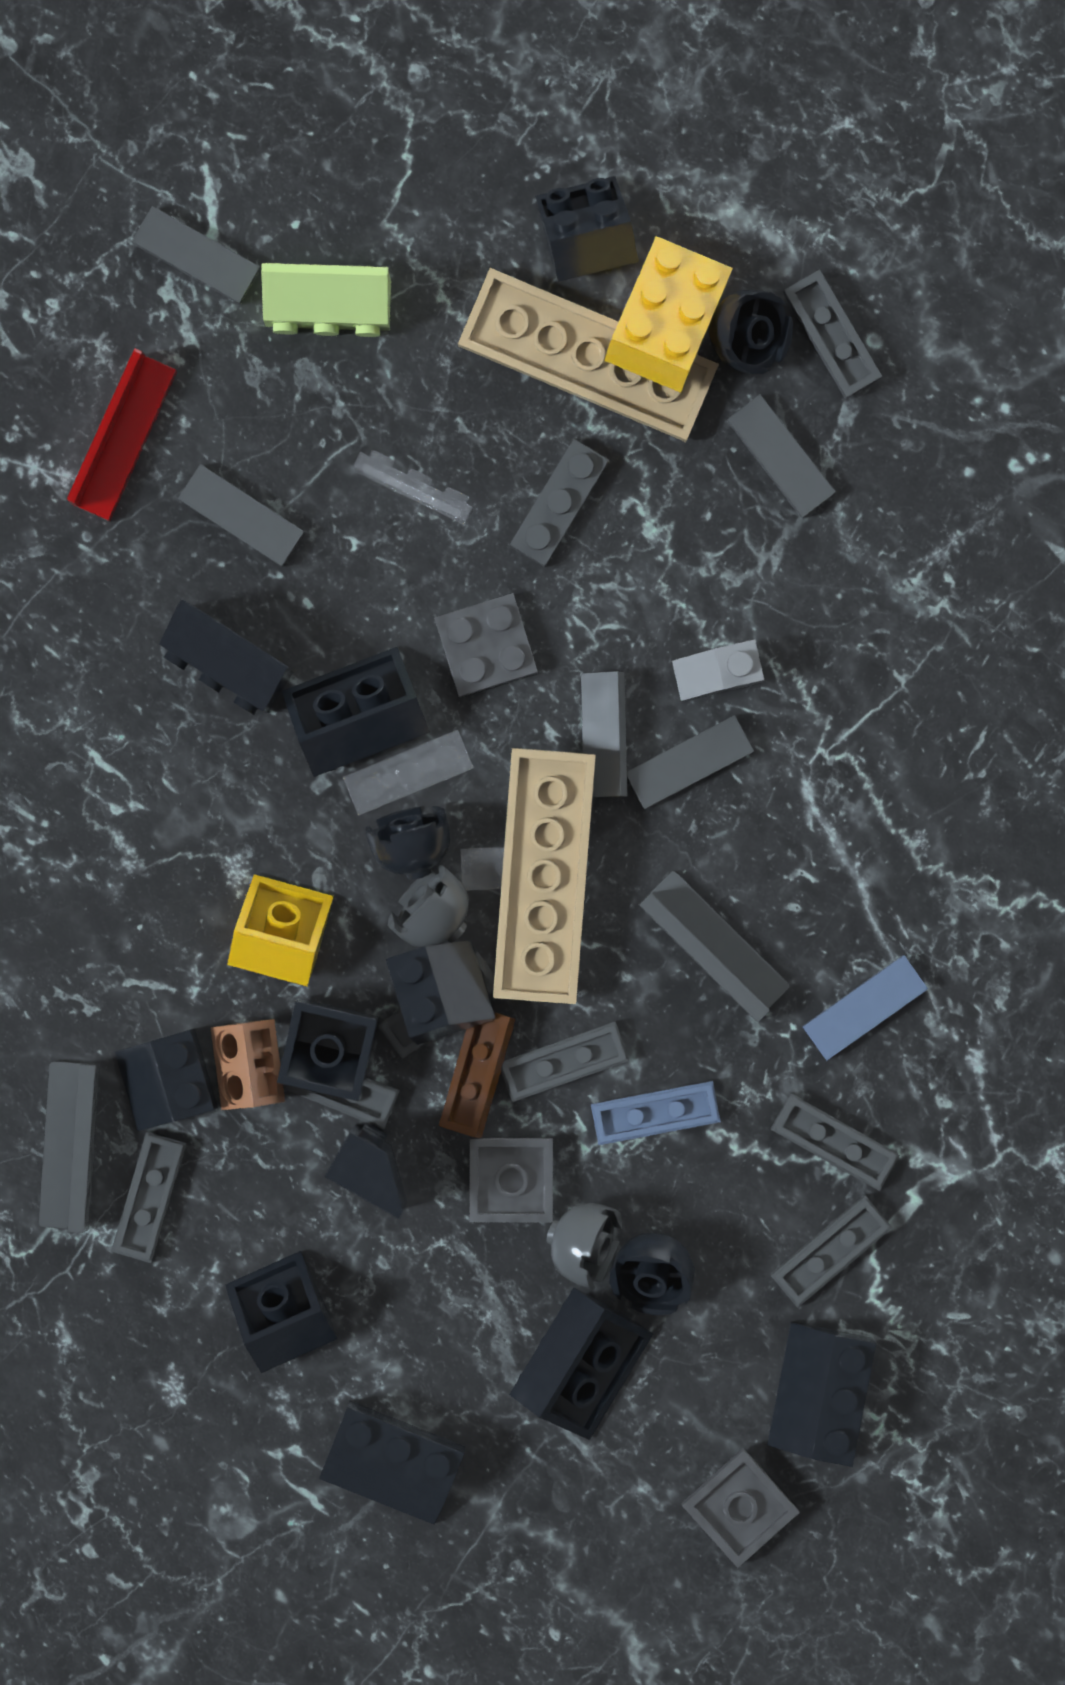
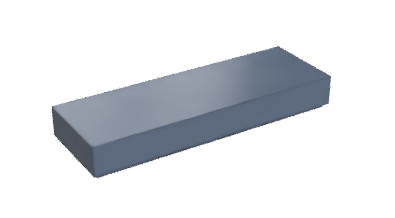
(864, 1007)
(655, 1112)

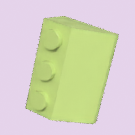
(326, 298)

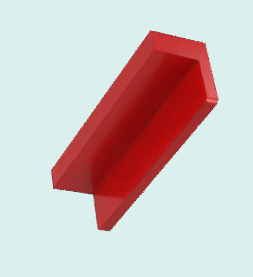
(121, 435)

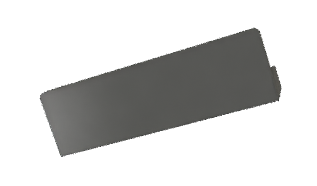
(714, 945)
(69, 1146)

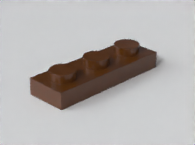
(476, 1076)

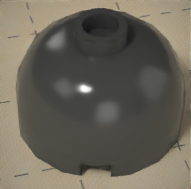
(432, 910)
(584, 1244)

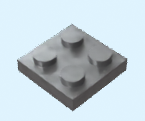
(486, 645)
(511, 1180)
(740, 1507)

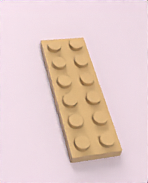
(568, 349)
(544, 876)

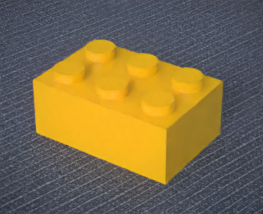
(668, 314)

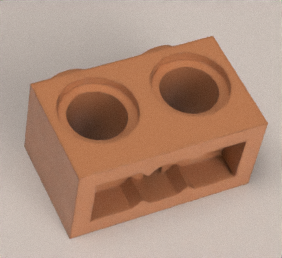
(247, 1064)

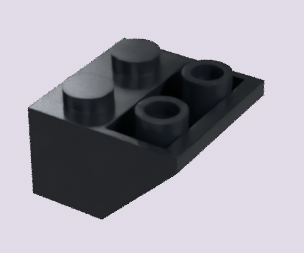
(587, 228)

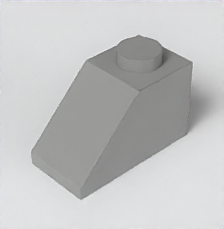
(718, 670)

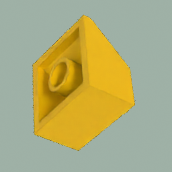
(280, 930)

